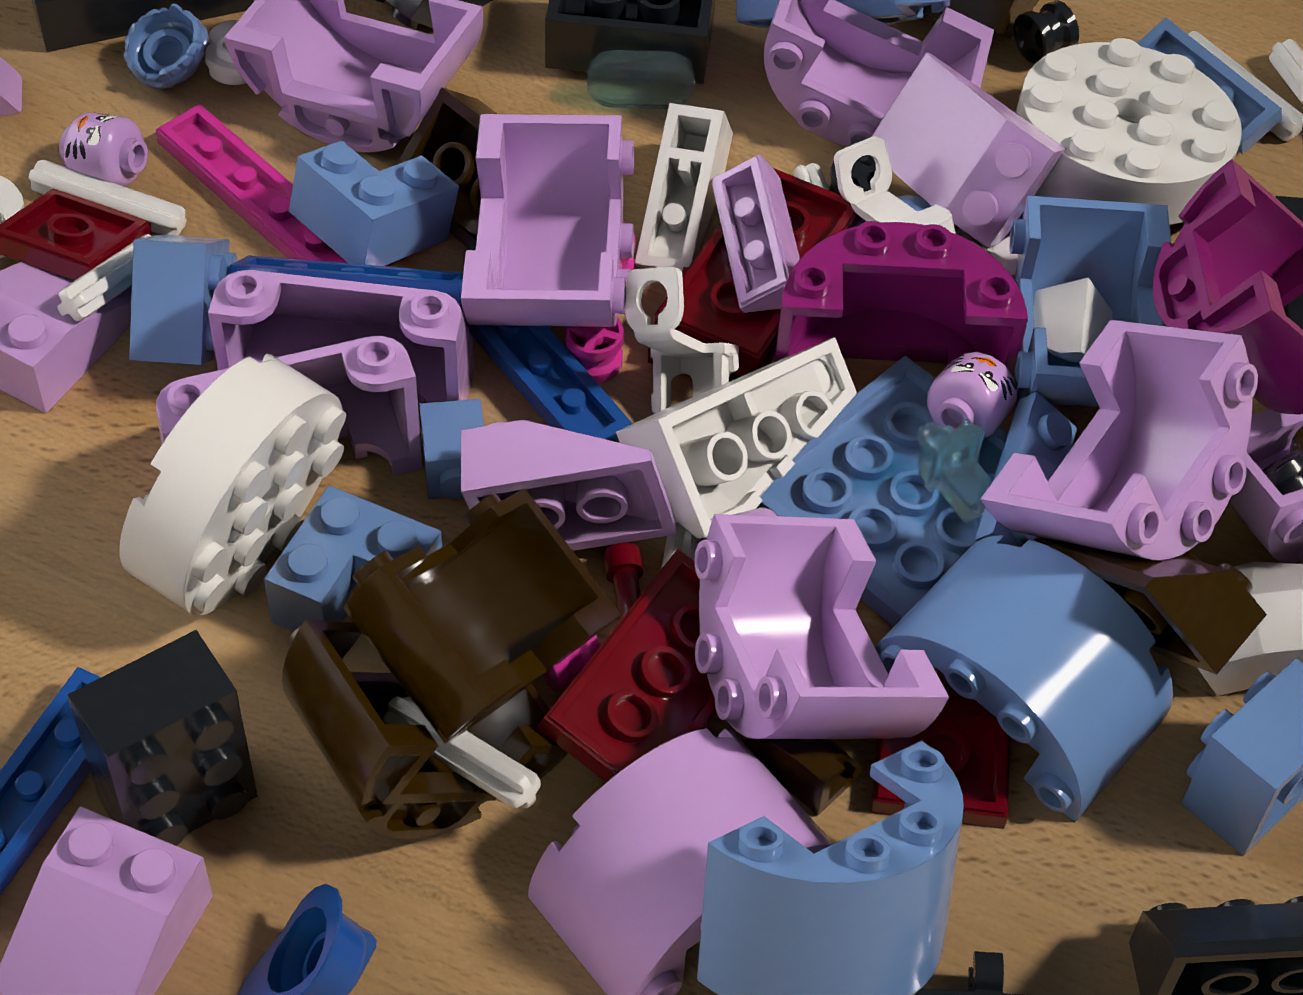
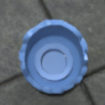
(165, 47)

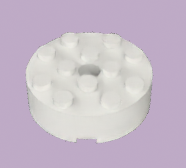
(1131, 123)
(232, 484)

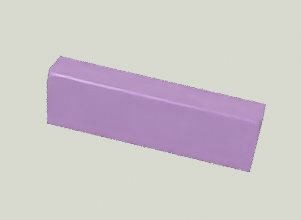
(756, 233)

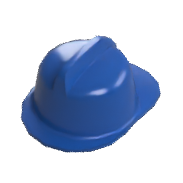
(315, 952)

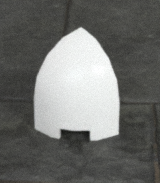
(1072, 317)

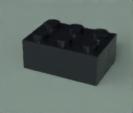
(585, 28)
(166, 741)

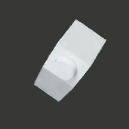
(682, 192)

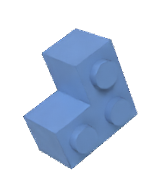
(371, 212)
(173, 295)
(332, 543)

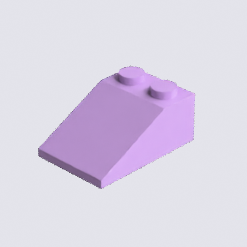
(965, 150)
(40, 347)
(583, 484)
(105, 913)

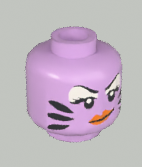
(104, 148)
(975, 389)

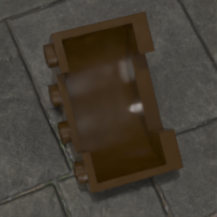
(479, 613)
(391, 765)

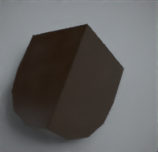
(808, 768)

